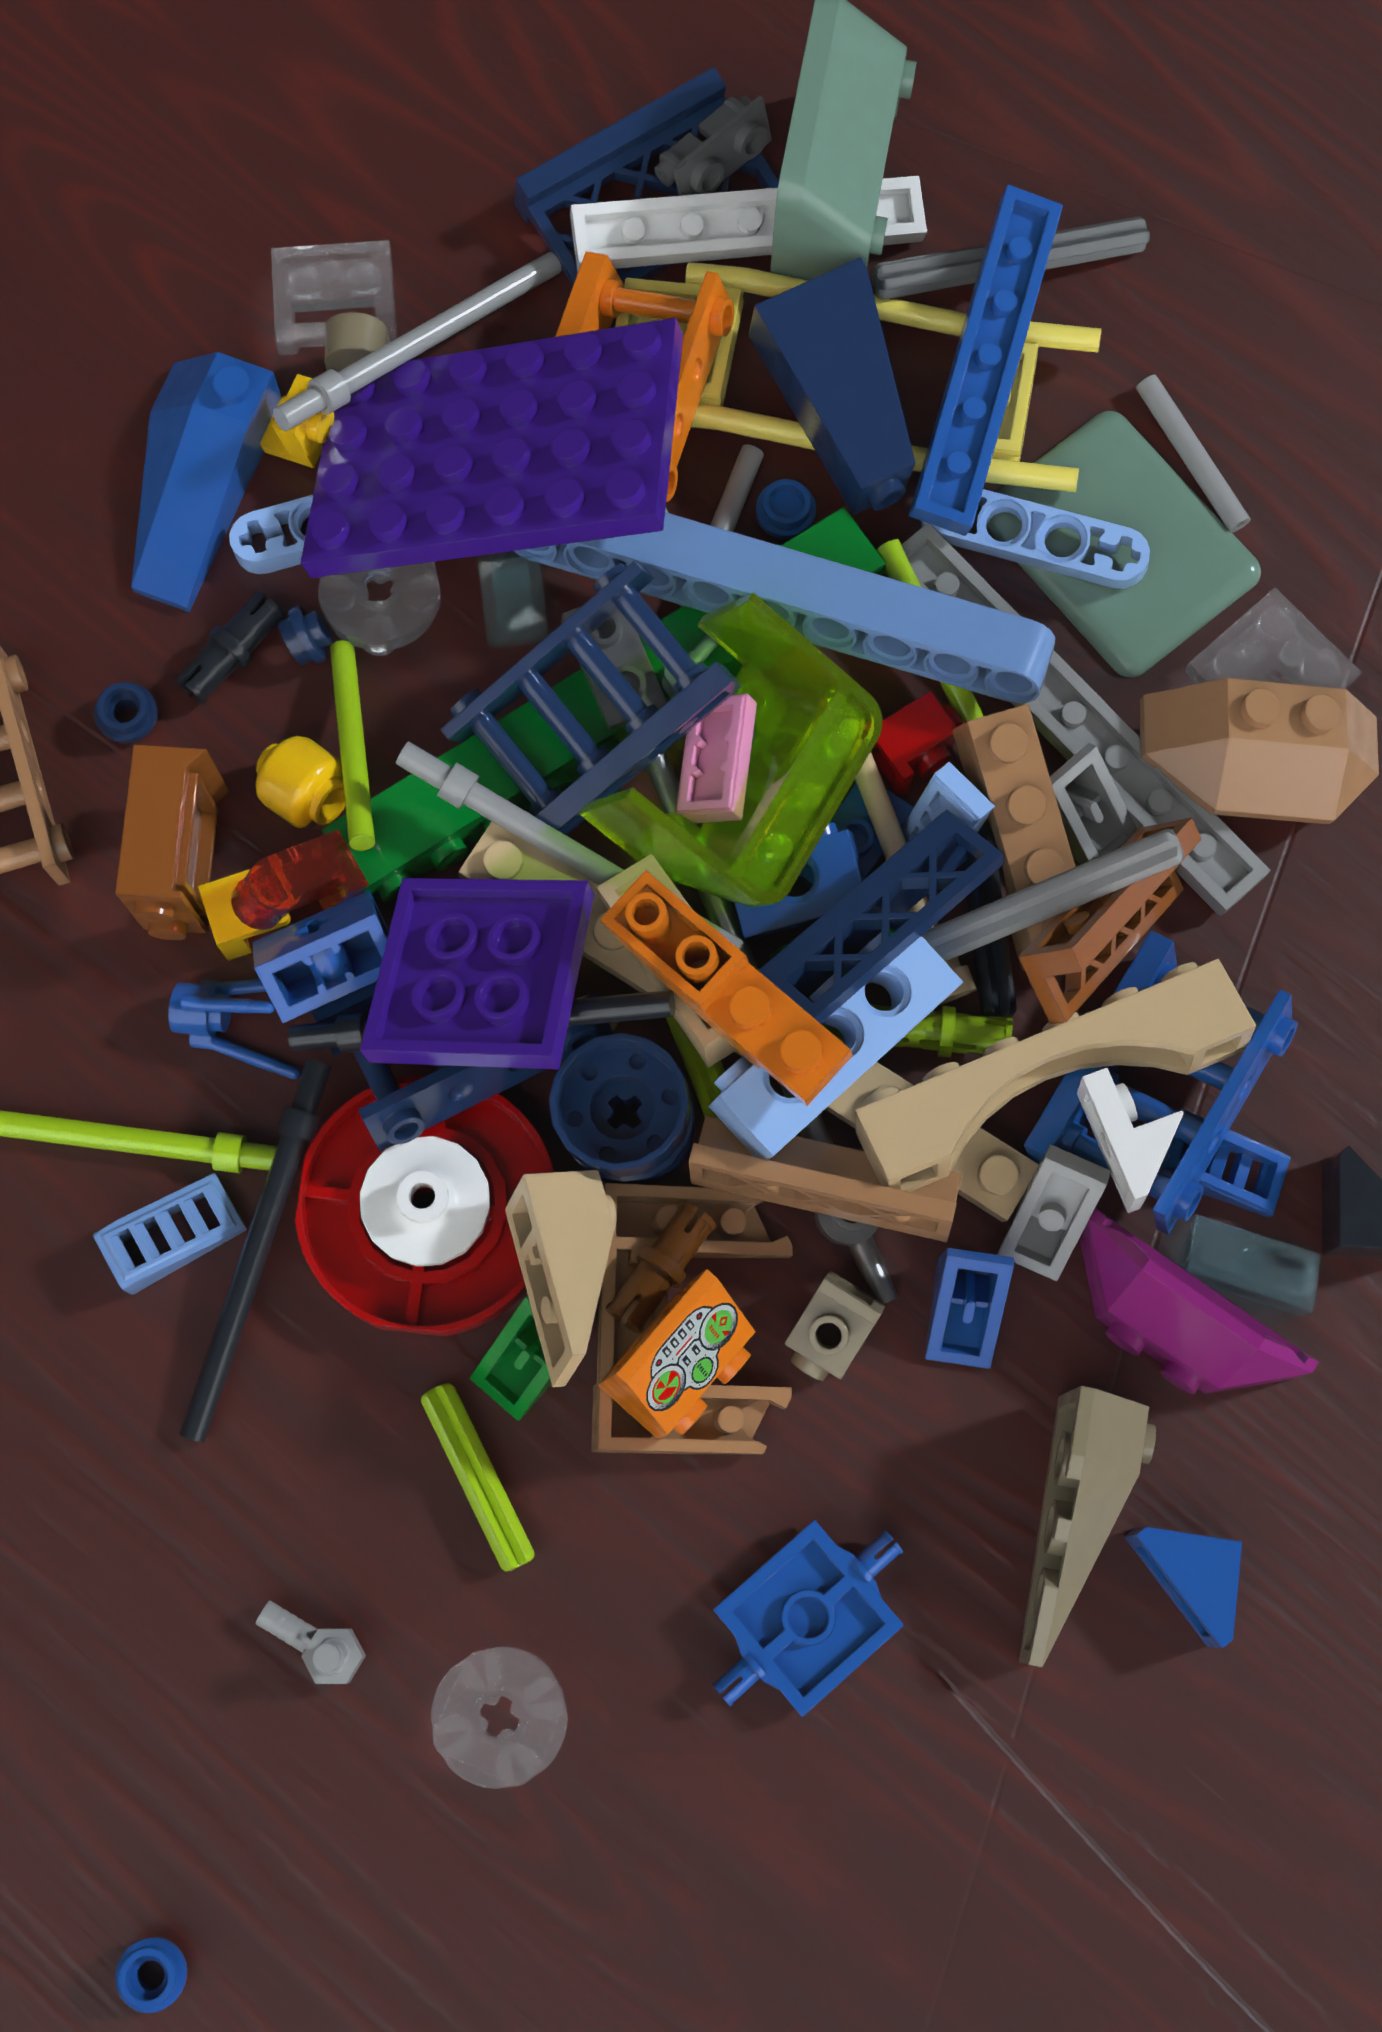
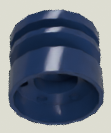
(618, 1074)

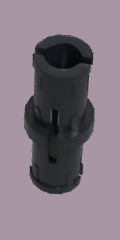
(229, 647)

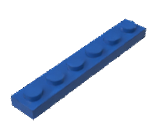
(986, 361)

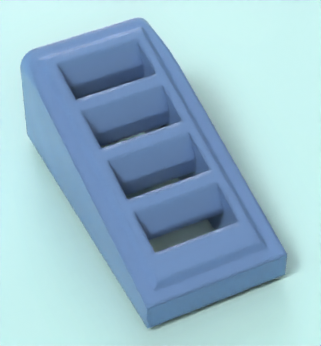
(136, 1226)

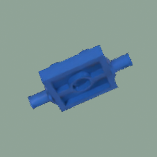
(808, 1618)

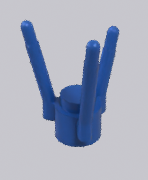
(208, 1008)

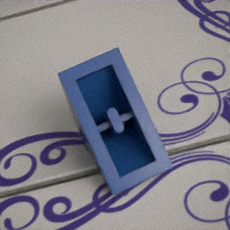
(967, 1306)
(1197, 1576)

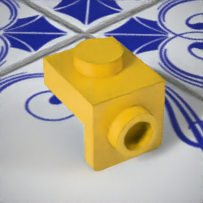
(303, 442)

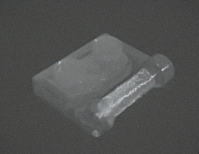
(329, 280)

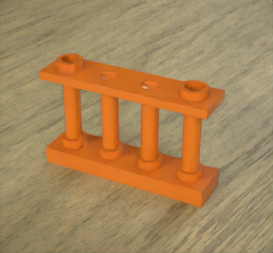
(601, 297)

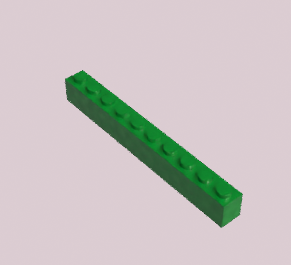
(424, 832)

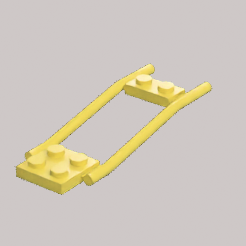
(1005, 462)

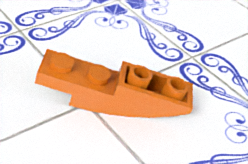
(725, 988)

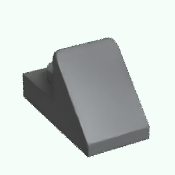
(1054, 1212)

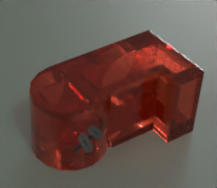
(296, 877)

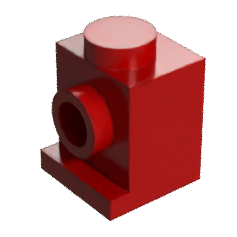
(915, 742)

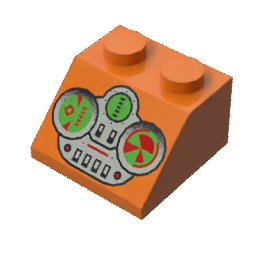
(680, 1356)

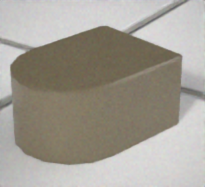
(351, 338)

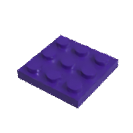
(479, 973)

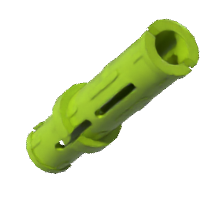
(951, 1032)

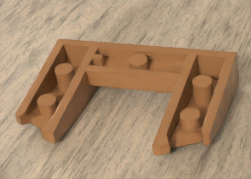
(731, 1410)

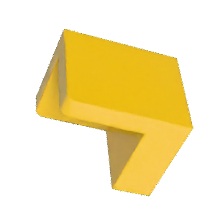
(226, 927)

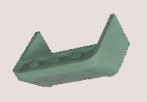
(838, 143)

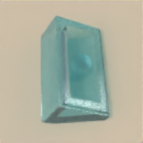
(1251, 1266)

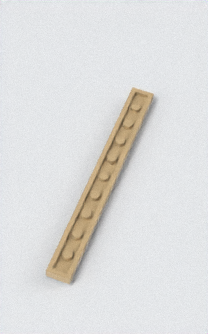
(991, 1170)

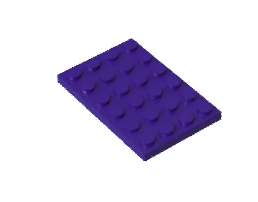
(499, 451)

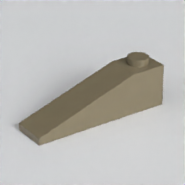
(1089, 1477)

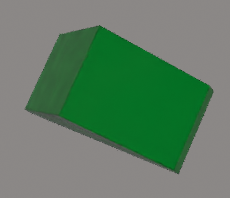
(515, 1365)

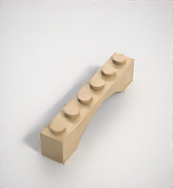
(1171, 1026)

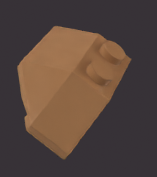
(1262, 747)

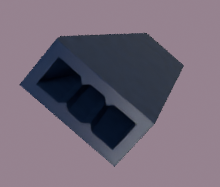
(839, 382)

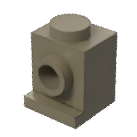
(847, 1308)

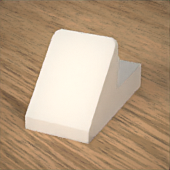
(1129, 1152)

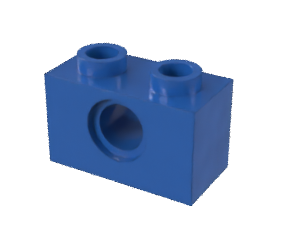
(836, 873)

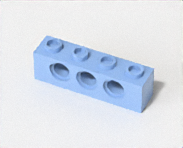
(767, 1121)

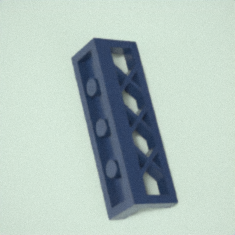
(882, 905)

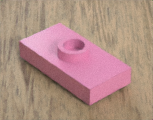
(717, 763)

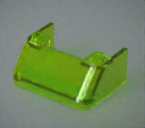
(807, 750)

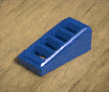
(1268, 1181)

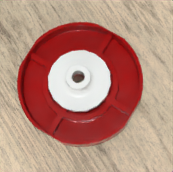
(408, 1265)

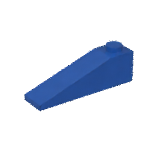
(197, 470)

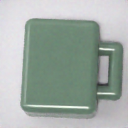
(1193, 557)

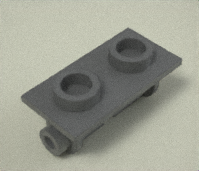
(733, 137)

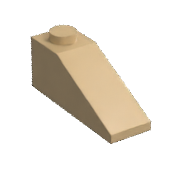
(562, 1244)

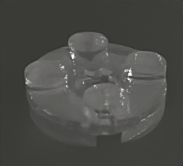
(387, 623)
(462, 1732)

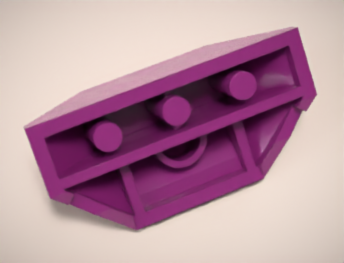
(1178, 1318)

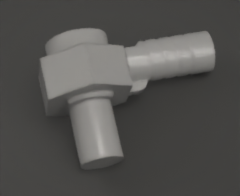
(328, 1653)

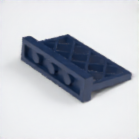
(612, 156)

